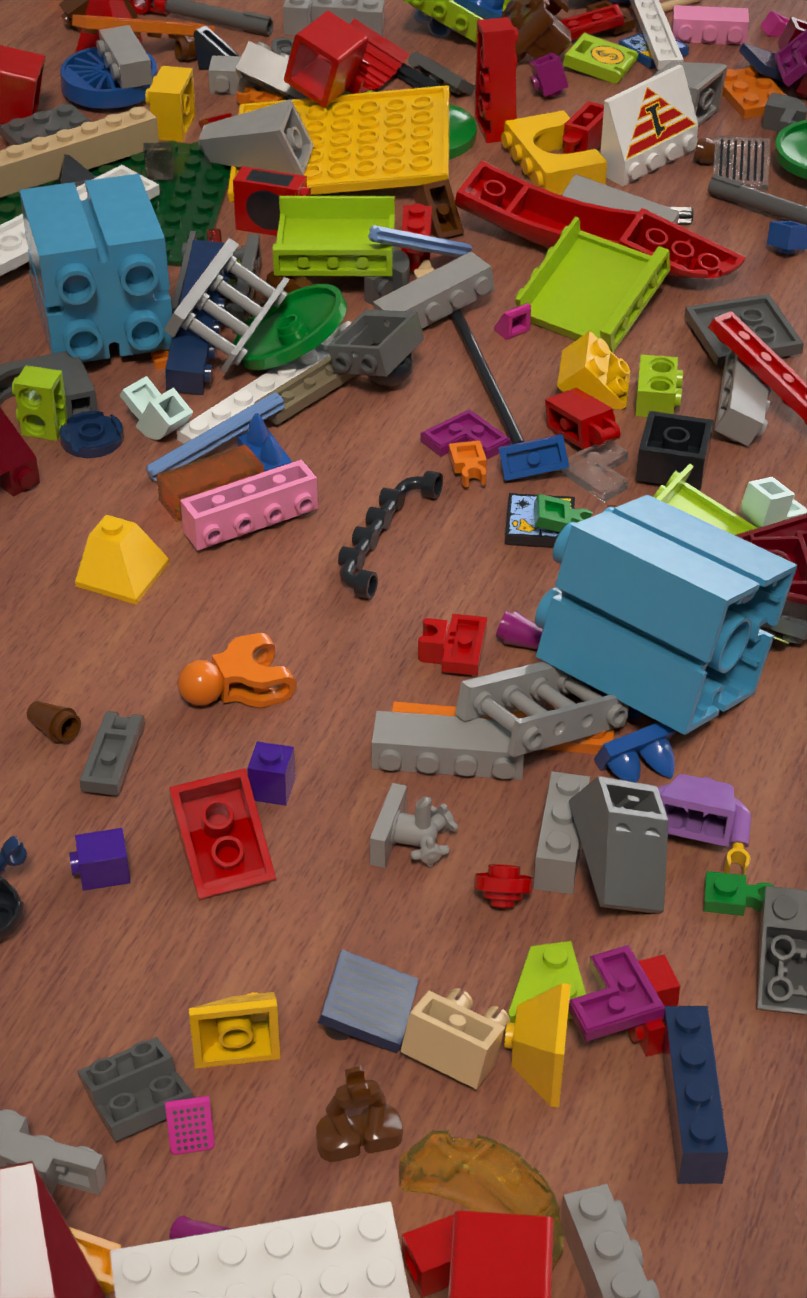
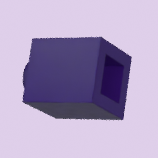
(272, 773)
(100, 859)

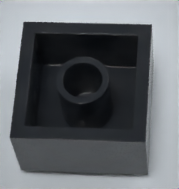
(672, 444)

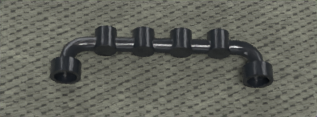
(377, 519)

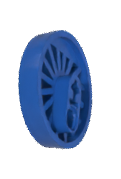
(90, 83)

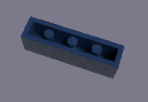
(694, 1096)

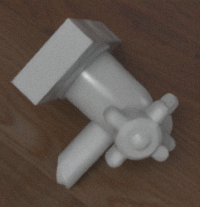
(417, 830)

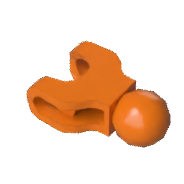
(238, 675)

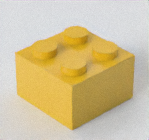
(172, 102)

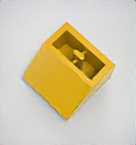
(594, 370)

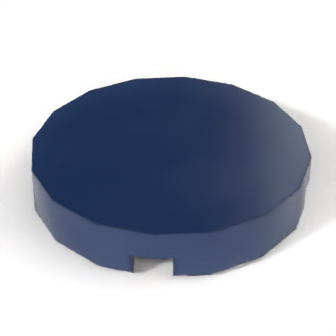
(91, 434)

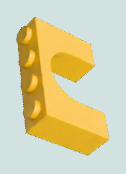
(529, 143)

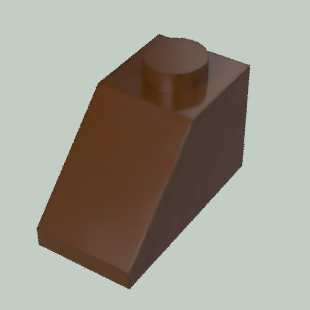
(445, 215)

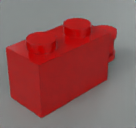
(584, 129)
(417, 220)
(581, 418)

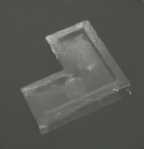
(594, 470)

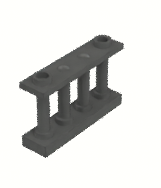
(249, 258)

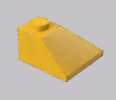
(120, 561)
(235, 1030)
(540, 1041)

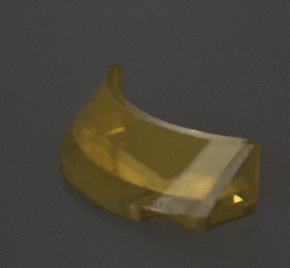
(480, 1177)

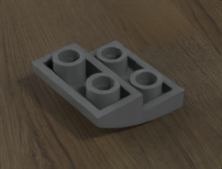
(133, 1087)

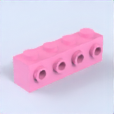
(249, 504)

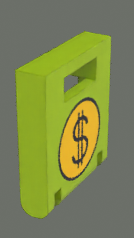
(600, 58)

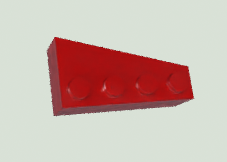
(495, 76)

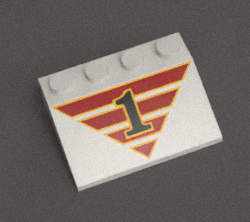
(648, 126)

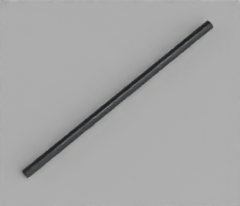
(487, 377)

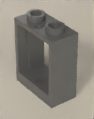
(352, 348)

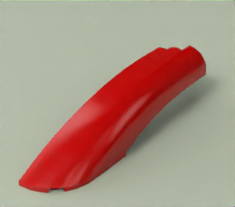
(544, 214)

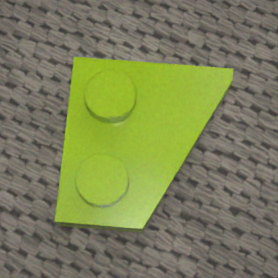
(546, 968)

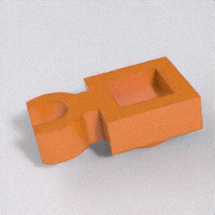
(252, 96)
(469, 460)

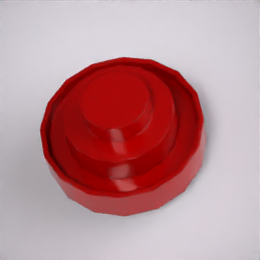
(503, 884)

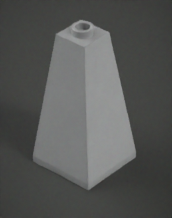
(260, 139)

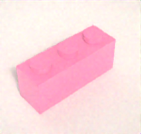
(710, 24)

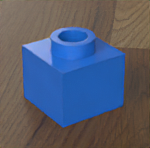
(787, 236)

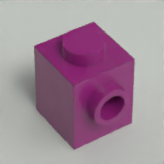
(548, 75)

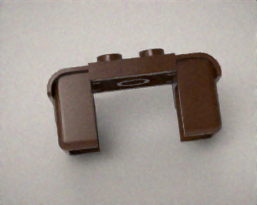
(538, 27)

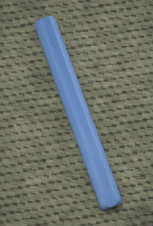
(418, 242)
(215, 436)

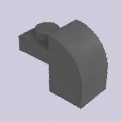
(783, 111)
(382, 285)

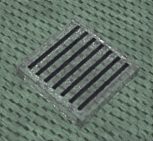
(743, 160)

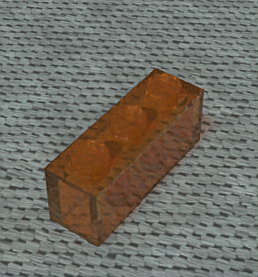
(205, 476)

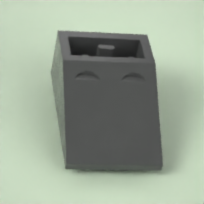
(623, 842)
(782, 951)

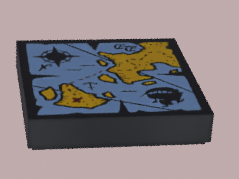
(521, 522)

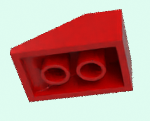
(221, 834)

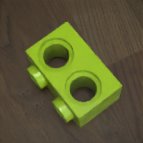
(658, 385)
(40, 402)

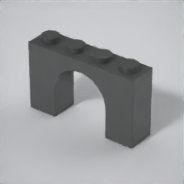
(78, 387)

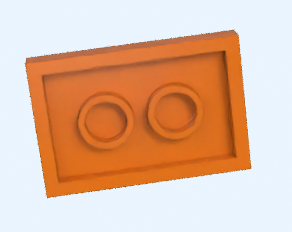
(748, 91)

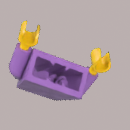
(708, 813)

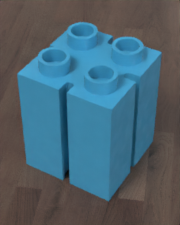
(98, 267)
(662, 611)

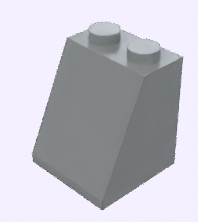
(705, 86)

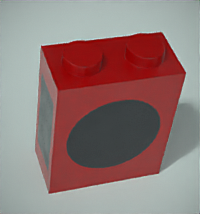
(258, 195)

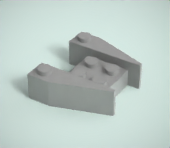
(300, 13)

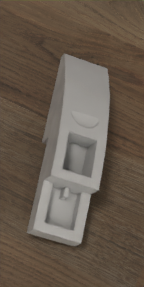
(55, 1162)

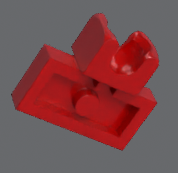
(453, 645)

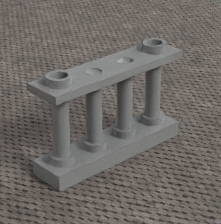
(198, 298)
(531, 684)

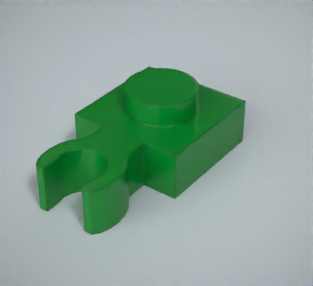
(556, 513)
(730, 894)

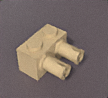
(453, 1037)

